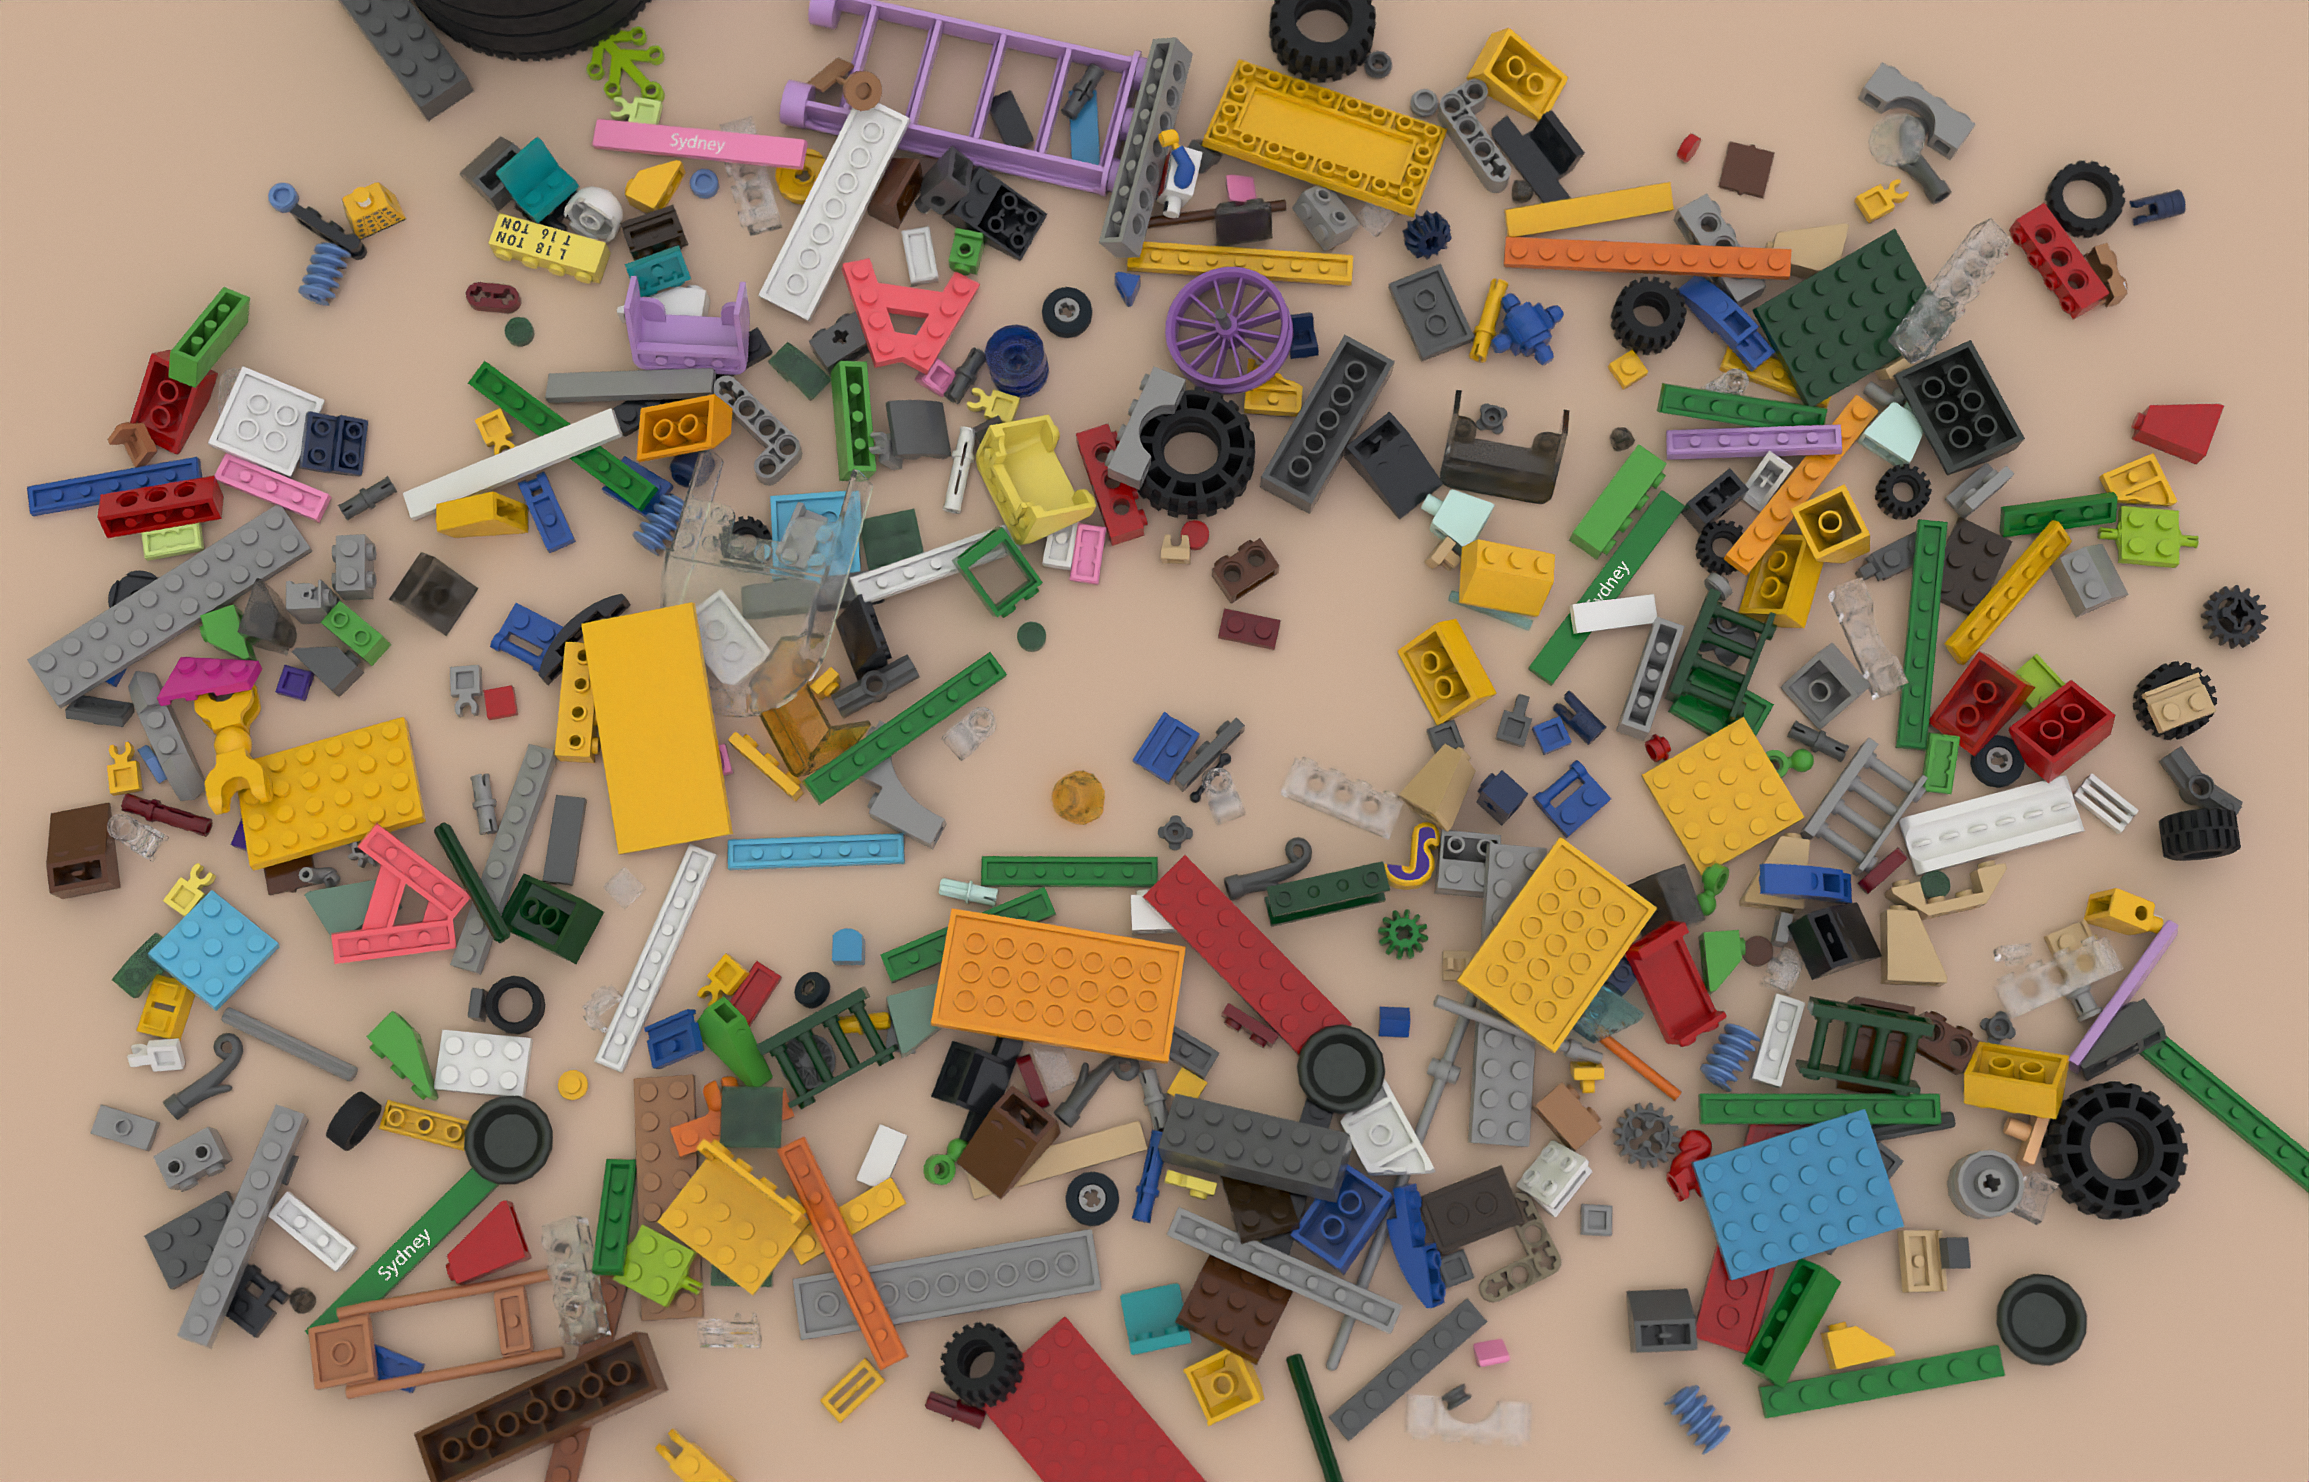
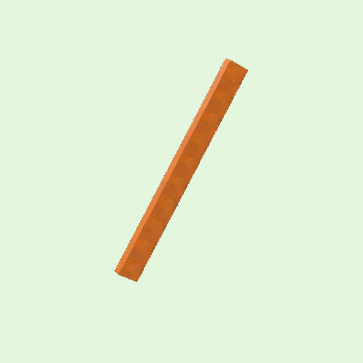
(1648, 258)

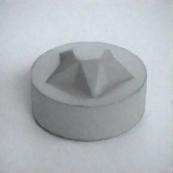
(1720, 584)

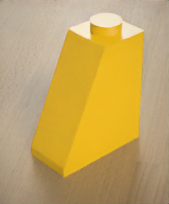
(482, 516)

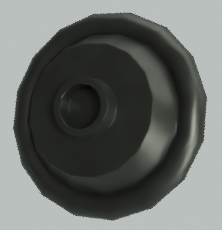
(1341, 1069)
(508, 1140)
(2041, 1319)

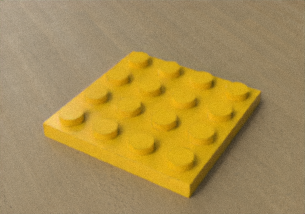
(1722, 796)

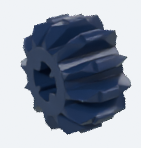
(1427, 235)

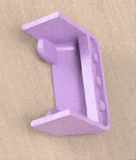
(687, 341)

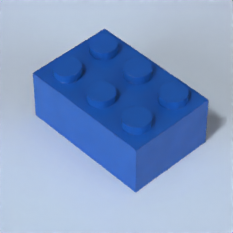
(1342, 1228)

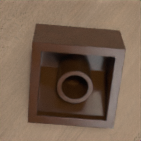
(896, 191)

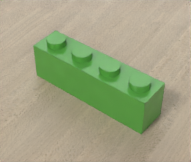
(209, 337)
(852, 419)
(1618, 501)

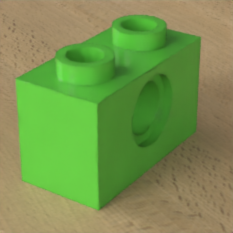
(356, 633)

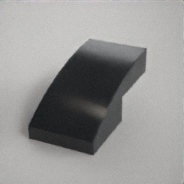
(1010, 120)

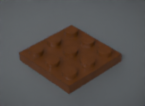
(1234, 1308)

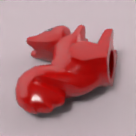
(1681, 1177)

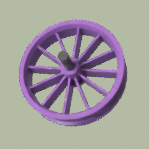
(1229, 330)

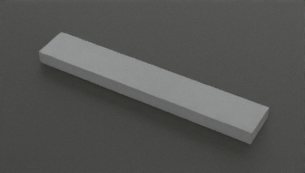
(630, 385)

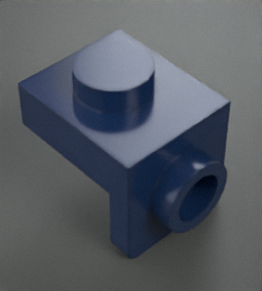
(1304, 337)

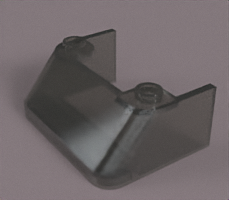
(1500, 467)

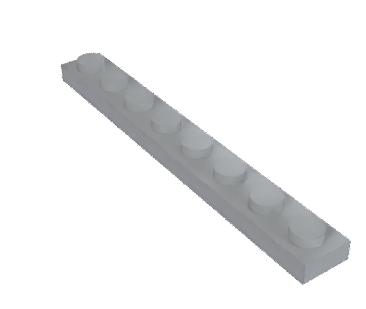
(506, 853)
(1285, 1270)

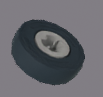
(1073, 300)
(1992, 774)
(1077, 1203)

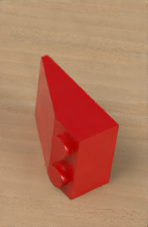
(170, 406)
(1981, 702)

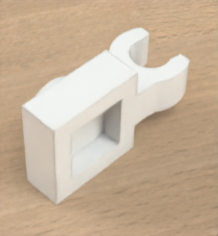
(160, 1054)

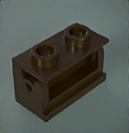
(654, 232)

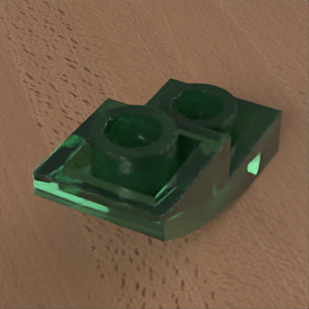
(800, 369)
(139, 969)

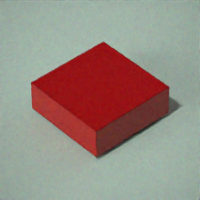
(500, 702)

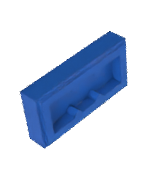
(392, 1365)

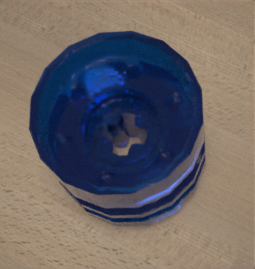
(1007, 350)

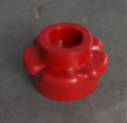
(1658, 748)

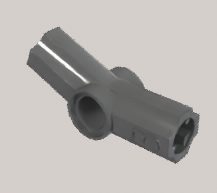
(2185, 773)

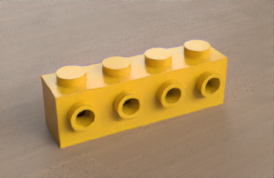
(576, 716)

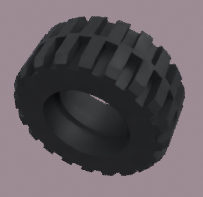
(1322, 58)

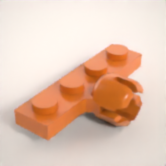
(690, 1134)

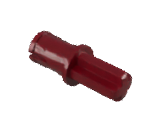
(955, 1409)

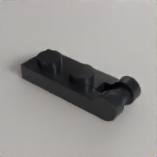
(329, 231)

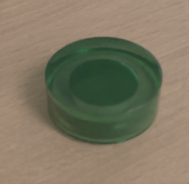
(519, 331)
(1031, 636)
(1935, 884)

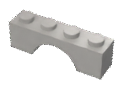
(1891, 90)
(1159, 396)

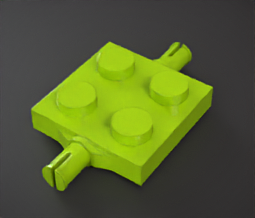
(2148, 536)
(658, 1267)

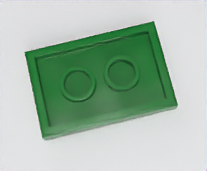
(1712, 718)

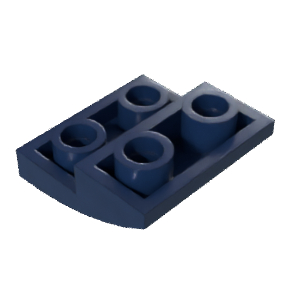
(333, 444)

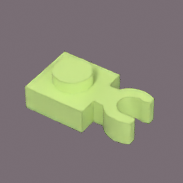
(640, 111)

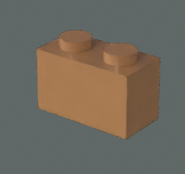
(1567, 1116)

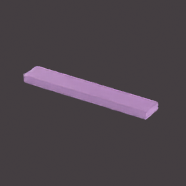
(1754, 442)
(2125, 992)

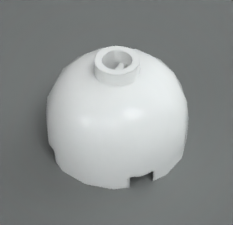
(594, 213)

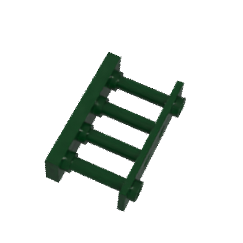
(1703, 634)
(1326, 894)
(1855, 1017)
(829, 1019)

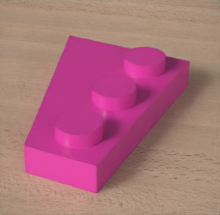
(208, 675)

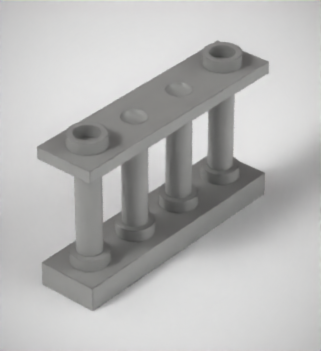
(1851, 781)

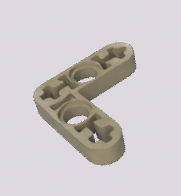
(1530, 1262)

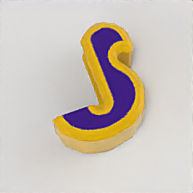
(1421, 859)

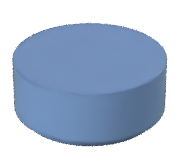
(704, 183)
(283, 197)

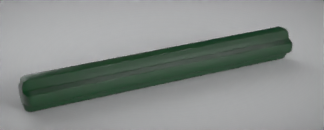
(472, 883)
(1313, 1418)

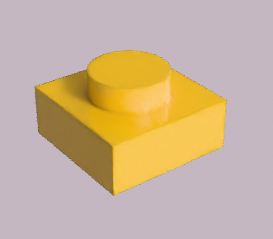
(1628, 369)
(826, 684)

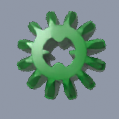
(1404, 944)

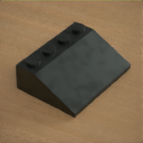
(1959, 408)

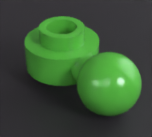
(1800, 760)
(1714, 882)
(945, 1162)

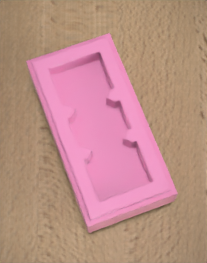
(1088, 554)

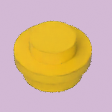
(573, 1085)

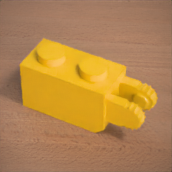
(693, 1462)

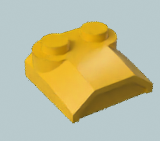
(1224, 1385)

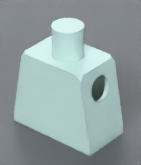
(1893, 434)
(1458, 517)

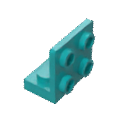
(536, 180)
(659, 271)
(1152, 1318)

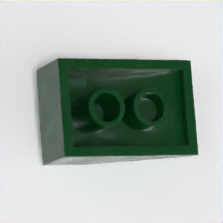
(551, 918)

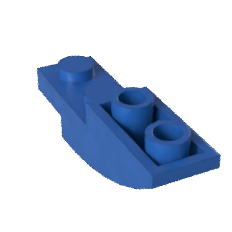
(1728, 319)
(1805, 883)
(1417, 1259)

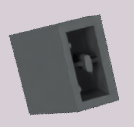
(483, 169)
(1661, 1321)

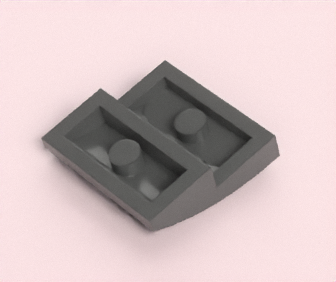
(918, 429)

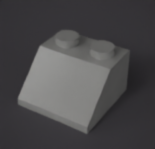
(2088, 579)
(1825, 686)

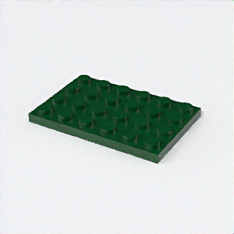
(1840, 318)

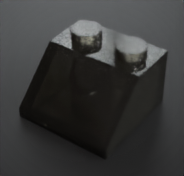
(433, 593)
(267, 621)
(1672, 895)

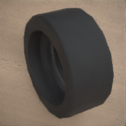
(493, 999)
(353, 1121)

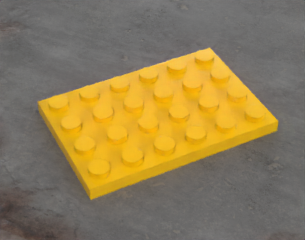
(333, 794)
(1556, 945)

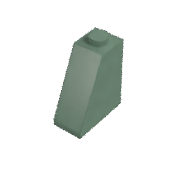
(342, 906)
(912, 1017)

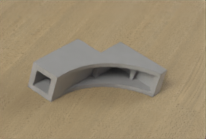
(897, 808)

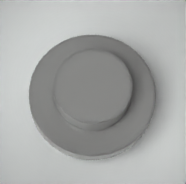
(1424, 103)

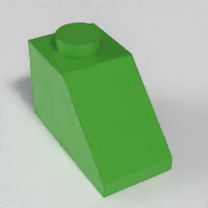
(221, 630)
(1719, 956)

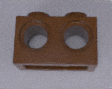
(1250, 575)
(1939, 1050)

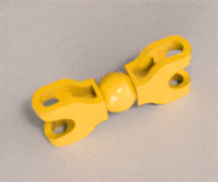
(233, 745)

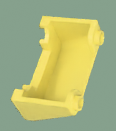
(1029, 480)

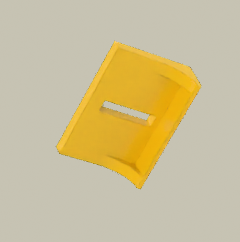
(162, 1022)

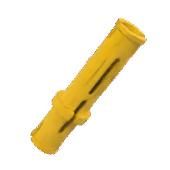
(1485, 331)

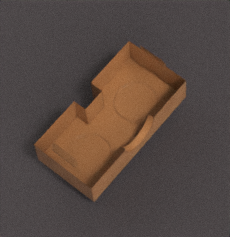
(2104, 264)

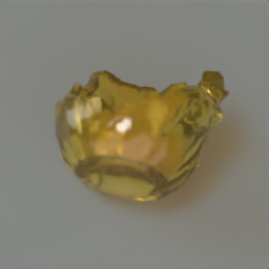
(1078, 797)

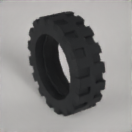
(2101, 178)

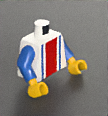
(1178, 174)

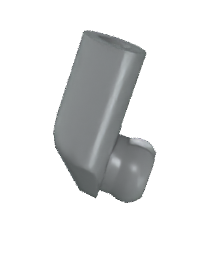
(1882, 396)
(320, 875)

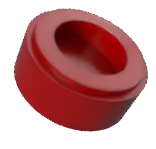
(1688, 147)
(1197, 533)

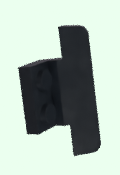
(1541, 154)
(976, 1079)

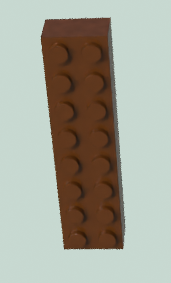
(542, 1410)

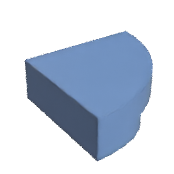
(152, 763)

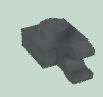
(1514, 725)

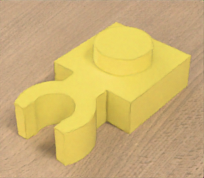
(996, 404)
(188, 894)
(1198, 1187)

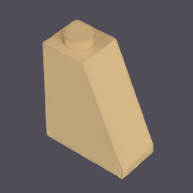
(1811, 247)
(1440, 787)
(1786, 850)
(1907, 950)

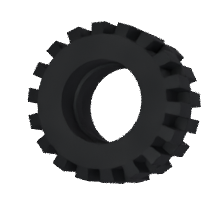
(1654, 295)
(2161, 676)
(2199, 834)
(966, 1349)

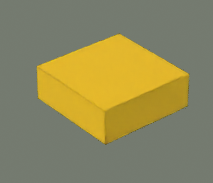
(1187, 1084)

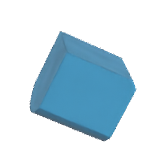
(848, 948)

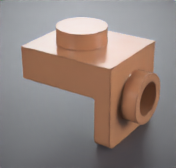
(136, 441)

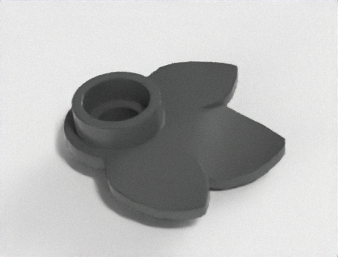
(1734, 633)

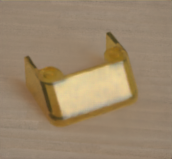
(805, 734)

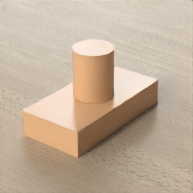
(2031, 1136)

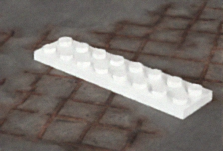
(834, 209)

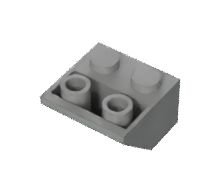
(1462, 863)

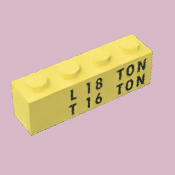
(549, 248)

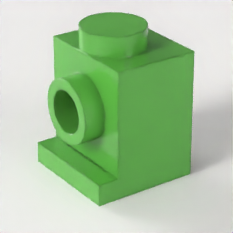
(967, 241)

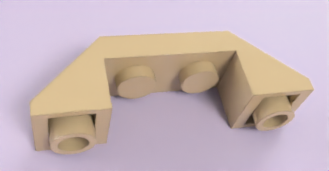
(1983, 881)

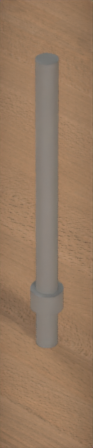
(1570, 1048)

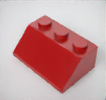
(2061, 730)

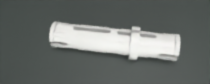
(952, 501)

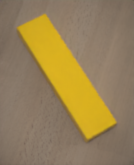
(1769, 374)

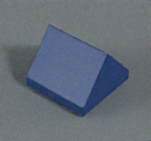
(1127, 286)
(1394, 1022)

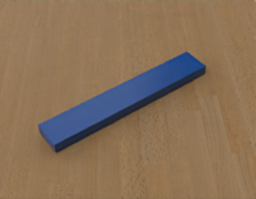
(86, 490)

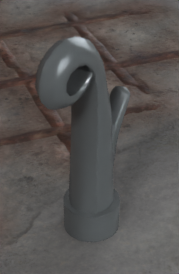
(1921, 171)
(1258, 881)
(207, 1086)
(1086, 1086)

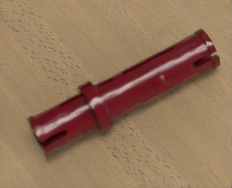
(154, 811)

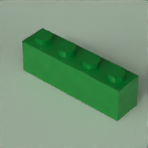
(1791, 1322)

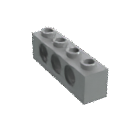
(1707, 212)
(1650, 678)

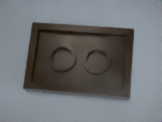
(1971, 564)
(1259, 1209)
(1471, 1209)

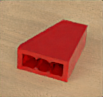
(2178, 429)
(489, 1247)

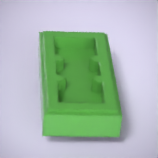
(1940, 762)

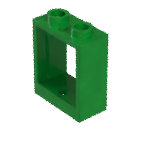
(982, 547)

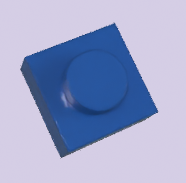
(1551, 735)

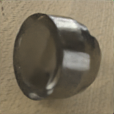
(1521, 191)
(1621, 439)
(304, 1300)

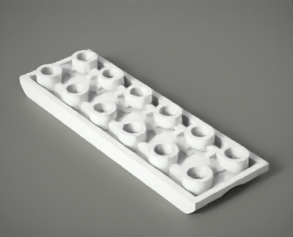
(1990, 825)

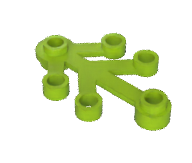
(623, 60)

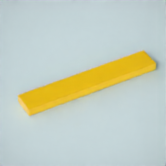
(1588, 209)
(2008, 592)

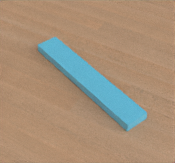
(816, 851)

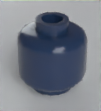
(683, 467)

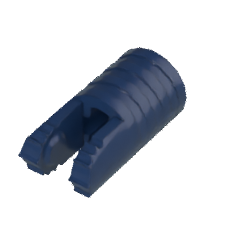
(2160, 206)
(1584, 723)

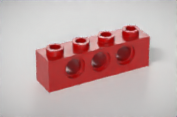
(2058, 246)
(160, 506)
(1118, 527)

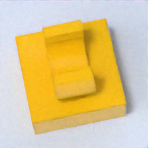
(1586, 1073)

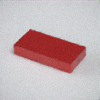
(755, 991)

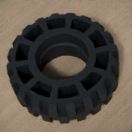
(1218, 485)
(2156, 1139)

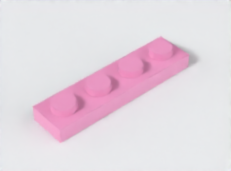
(272, 487)

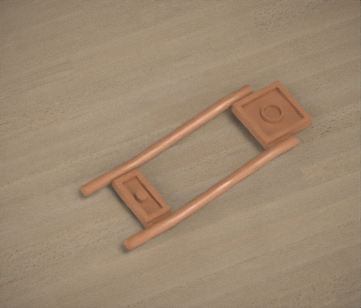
(346, 1349)

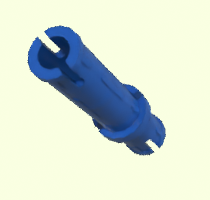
(1149, 1182)

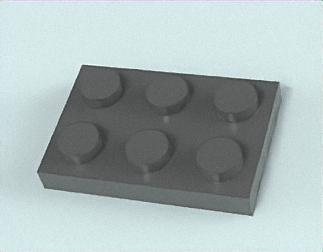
(1431, 312)
(188, 1241)

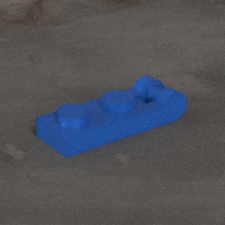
(547, 513)

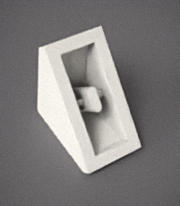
(1766, 480)

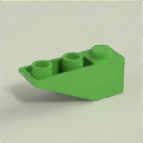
(733, 1042)
(405, 1049)

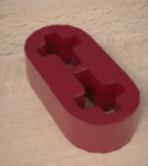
(493, 291)
(1882, 870)
(1032, 1081)

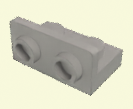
(1977, 489)

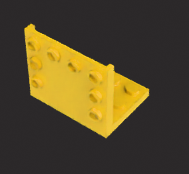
(734, 1218)

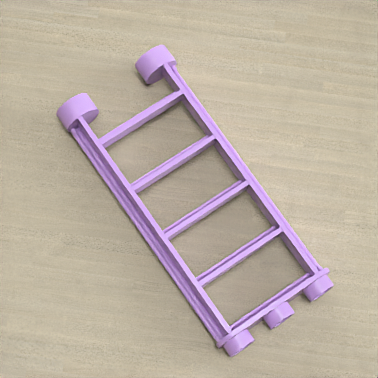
(801, 110)

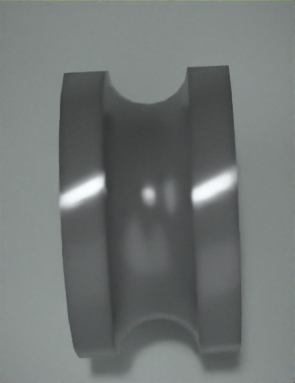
(1456, 1397)

